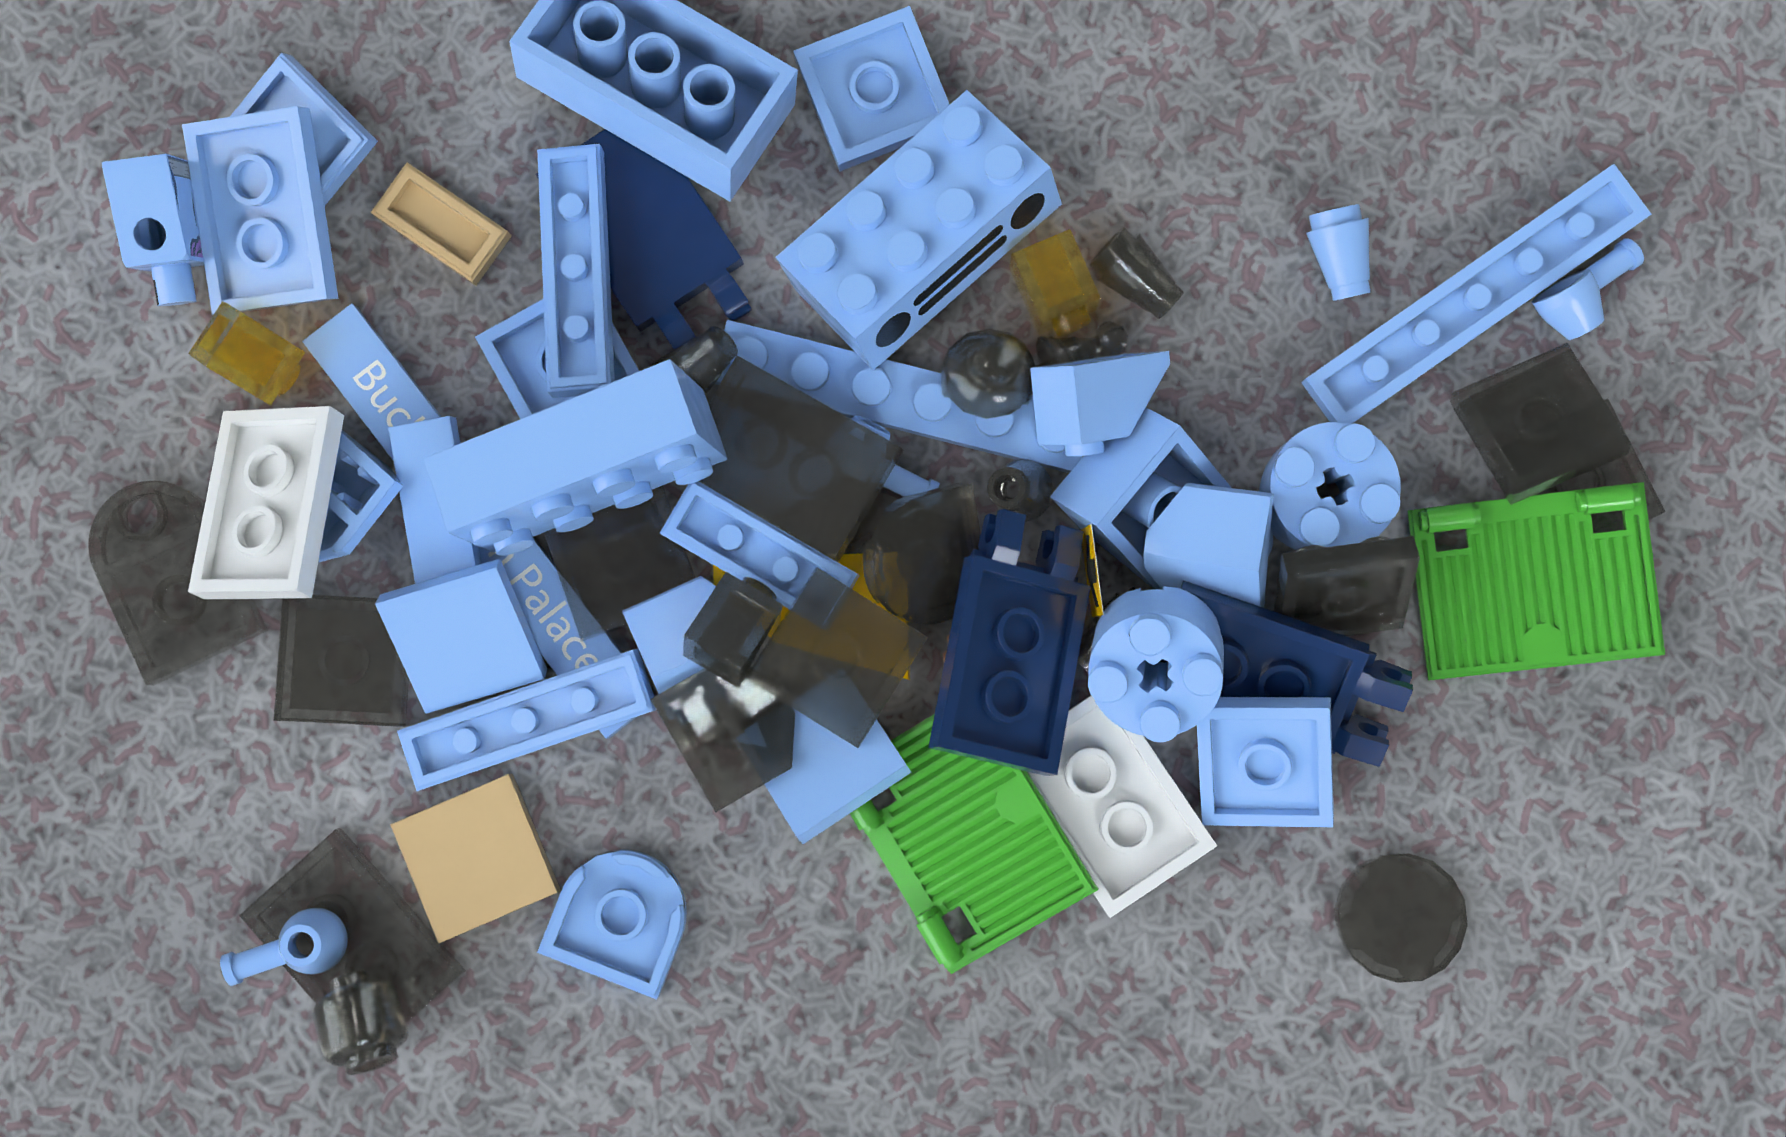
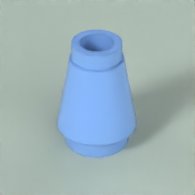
(1342, 250)

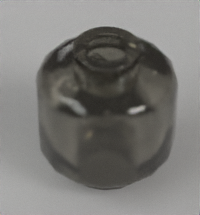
(360, 1023)

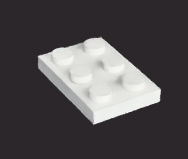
(267, 503)
(1120, 809)

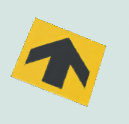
(1092, 571)

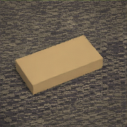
(441, 224)

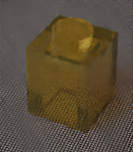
(1055, 284)
(248, 354)

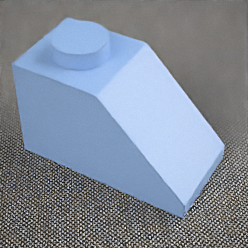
(1094, 399)

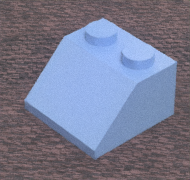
(1132, 485)

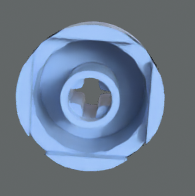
(1337, 455)
(1127, 670)

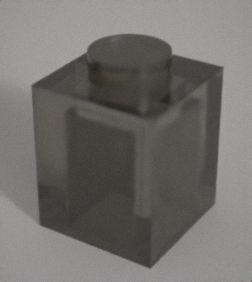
(733, 628)

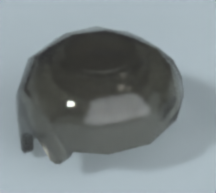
(988, 373)

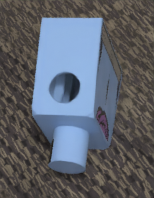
(156, 222)

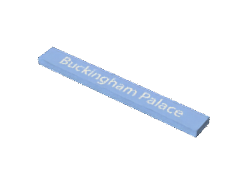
(389, 397)

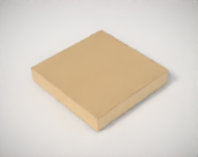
(475, 858)

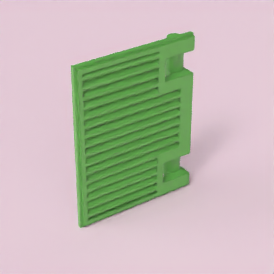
(1537, 583)
(972, 841)

